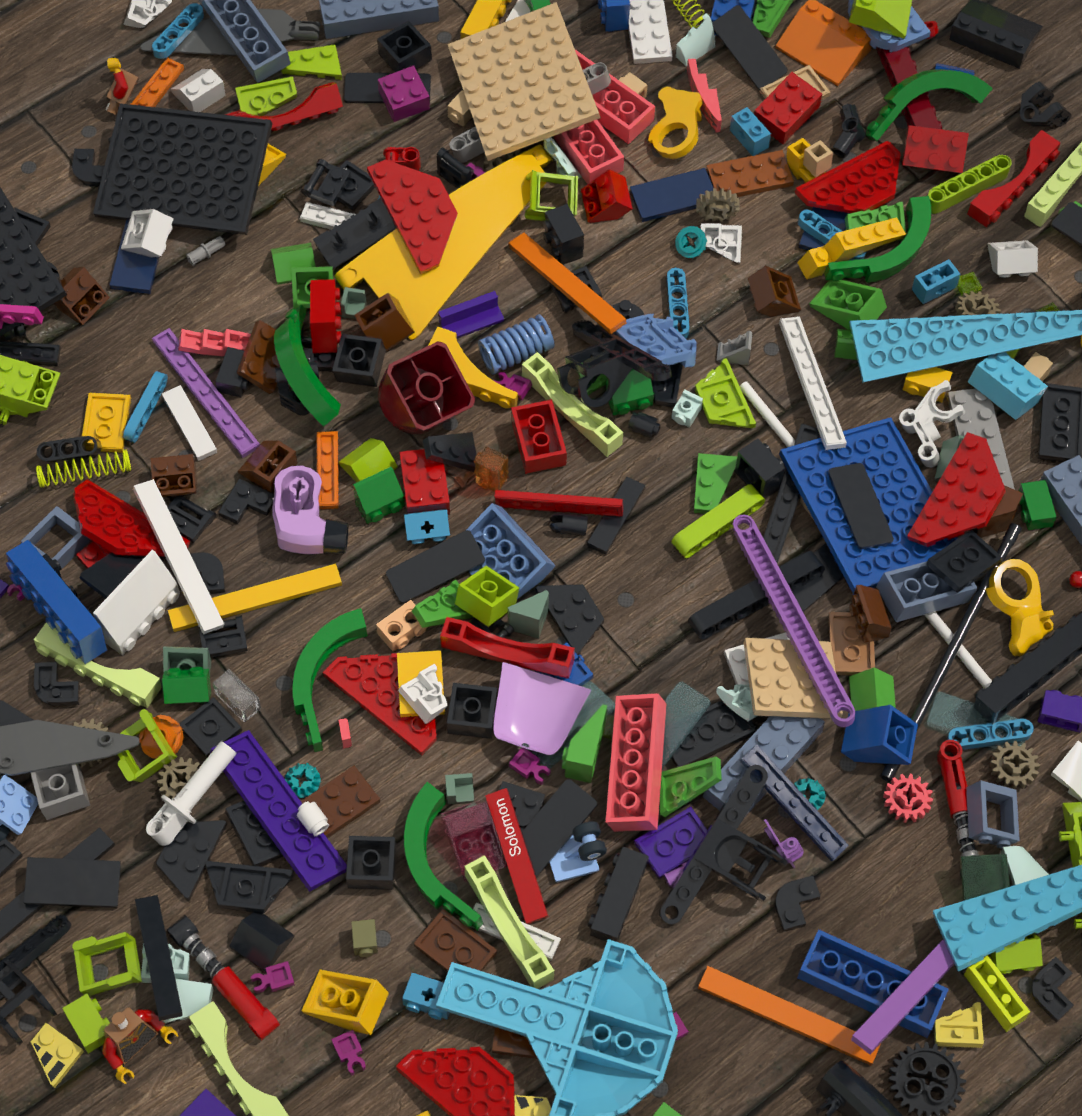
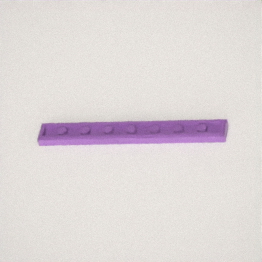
(206, 393)
(904, 999)

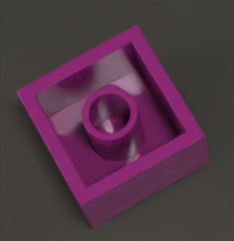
(404, 94)

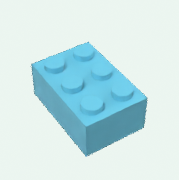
(1007, 384)

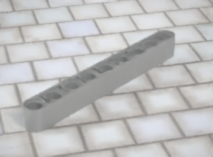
(469, 144)

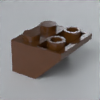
(82, 297)
(385, 321)
(267, 463)
(175, 475)
(1003, 514)
(869, 614)

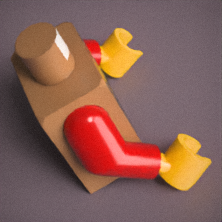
(122, 86)
(128, 1035)

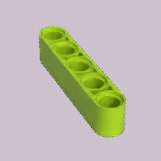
(969, 183)
(717, 521)

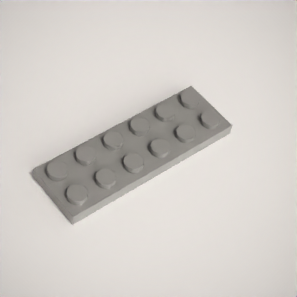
(981, 421)

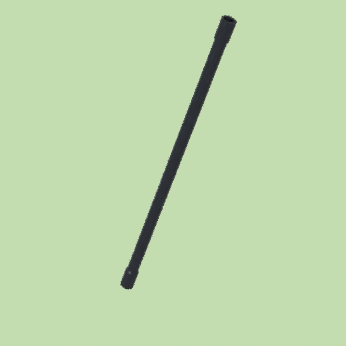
(1007, 542)

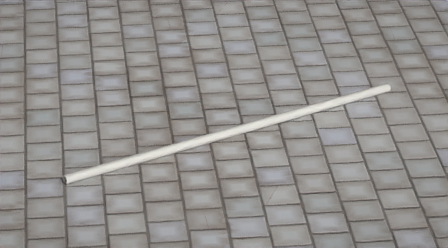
(933, 617)

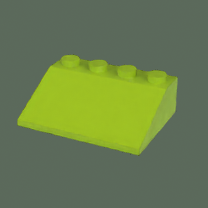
(882, 15)

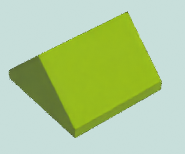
(368, 460)

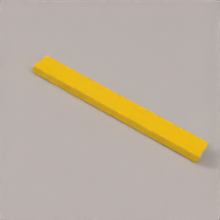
(262, 595)

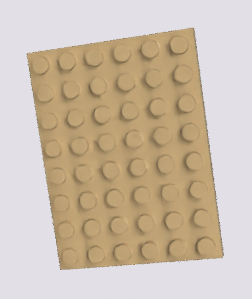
(523, 81)

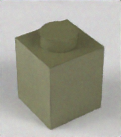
(364, 937)

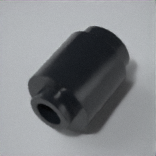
(644, 424)

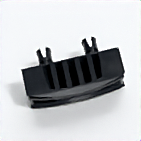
(355, 234)
(851, 1094)

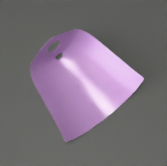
(536, 709)

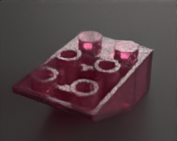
(473, 835)

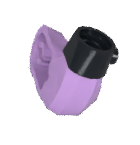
(297, 515)

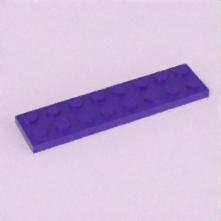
(277, 809)

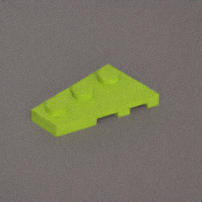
(317, 61)
(266, 96)

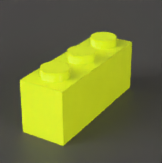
(997, 993)

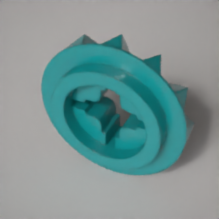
(682, 242)
(307, 787)
(815, 788)

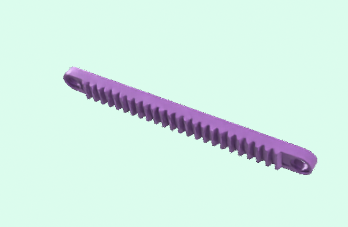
(794, 621)

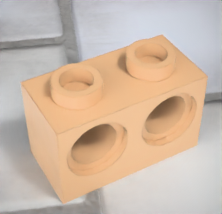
(398, 622)

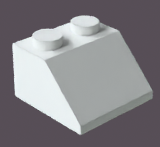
(200, 90)
(147, 233)
(1013, 258)

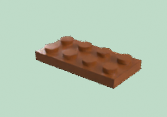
(751, 174)

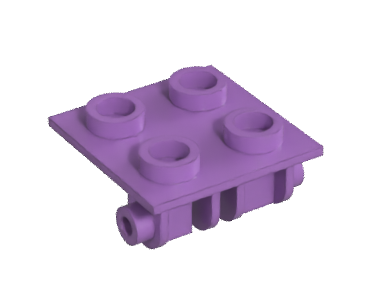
(788, 849)

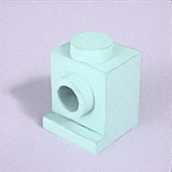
(687, 408)

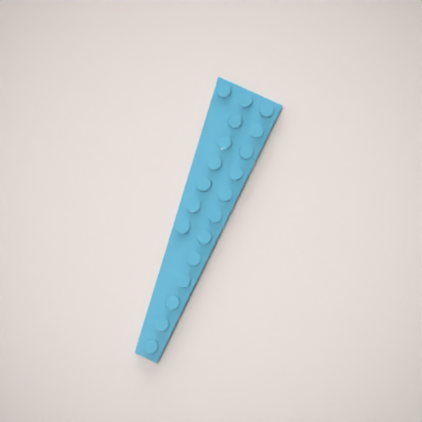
(917, 344)
(1008, 915)

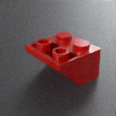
(606, 197)

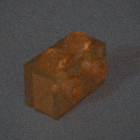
(491, 469)

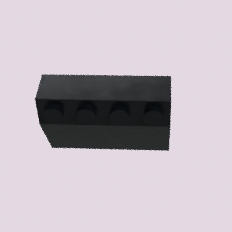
(995, 32)

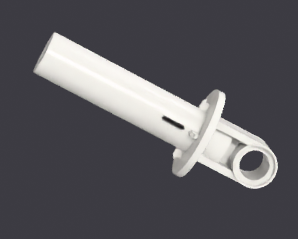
(177, 811)

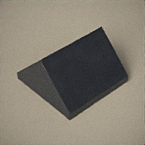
(260, 940)

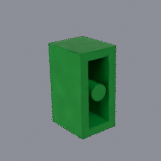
(1036, 505)
(186, 685)

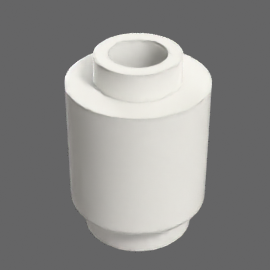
(312, 818)

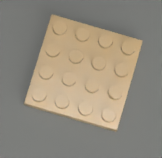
(780, 681)

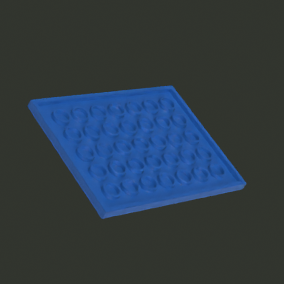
(896, 483)

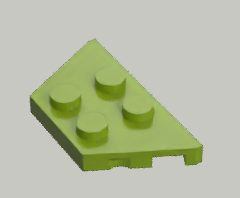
(723, 398)

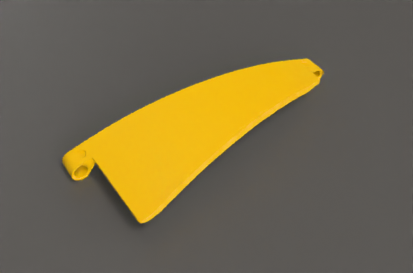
(484, 213)

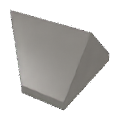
(736, 350)

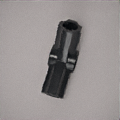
(852, 131)

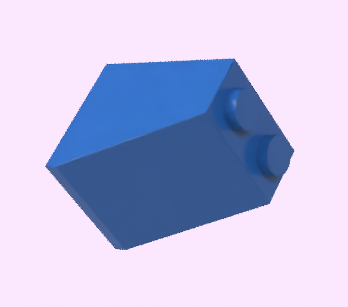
(880, 736)

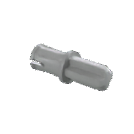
(205, 250)

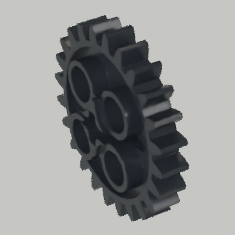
(931, 1060)

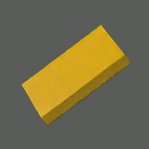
(106, 420)
(409, 667)

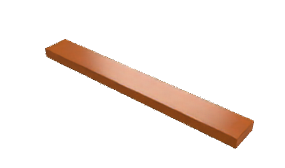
(567, 283)
(783, 1013)

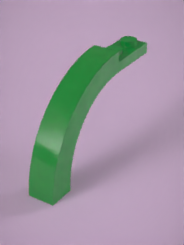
(904, 92)
(881, 267)
(298, 370)
(325, 642)
(417, 827)

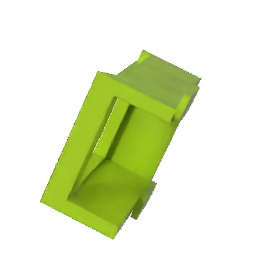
(537, 212)
(127, 763)
(90, 947)

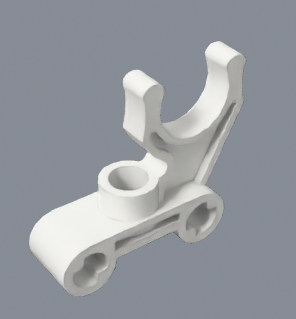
(923, 422)

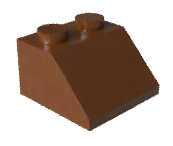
(773, 292)

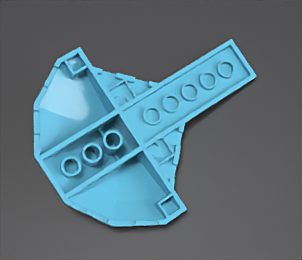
(595, 1033)

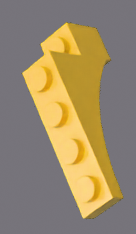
(849, 244)
(479, 383)

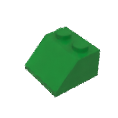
(632, 394)
(378, 495)

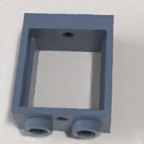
(59, 517)
(977, 814)

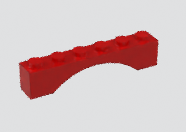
(321, 99)
(991, 202)
(469, 639)

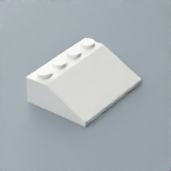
(136, 603)

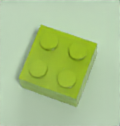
(486, 595)

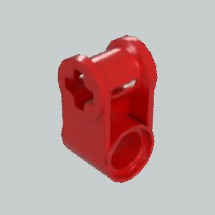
(404, 156)

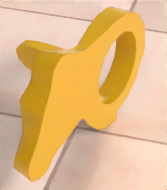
(681, 111)
(1028, 619)

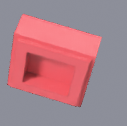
(345, 733)

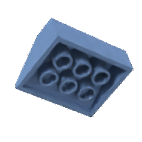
(509, 549)

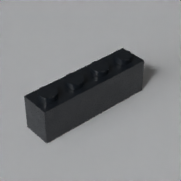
(619, 895)

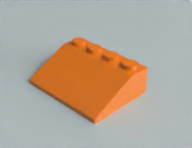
(824, 42)

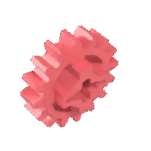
(917, 795)

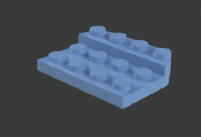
(915, 32)
(659, 339)

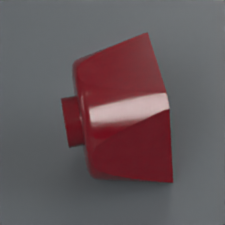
(424, 390)

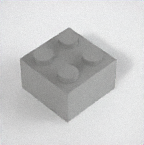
(60, 790)

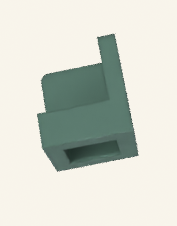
(352, 302)
(459, 788)

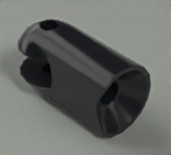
(569, 524)

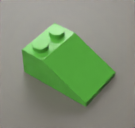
(849, 302)
(582, 753)

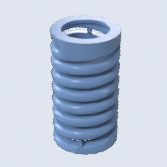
(516, 347)

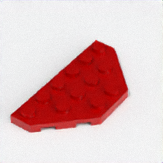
(856, 184)
(418, 209)
(963, 495)
(114, 522)
(375, 687)
(461, 1081)

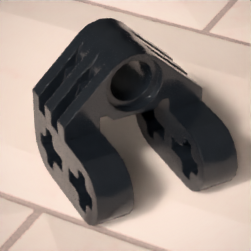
(1041, 95)
(289, 399)

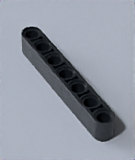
(752, 597)

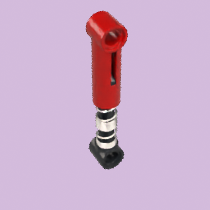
(956, 793)
(257, 1016)

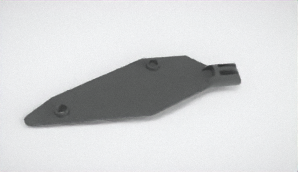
(208, 39)
(48, 745)

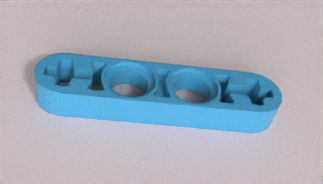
(174, 29)
(809, 227)
(681, 303)
(145, 406)
(990, 736)

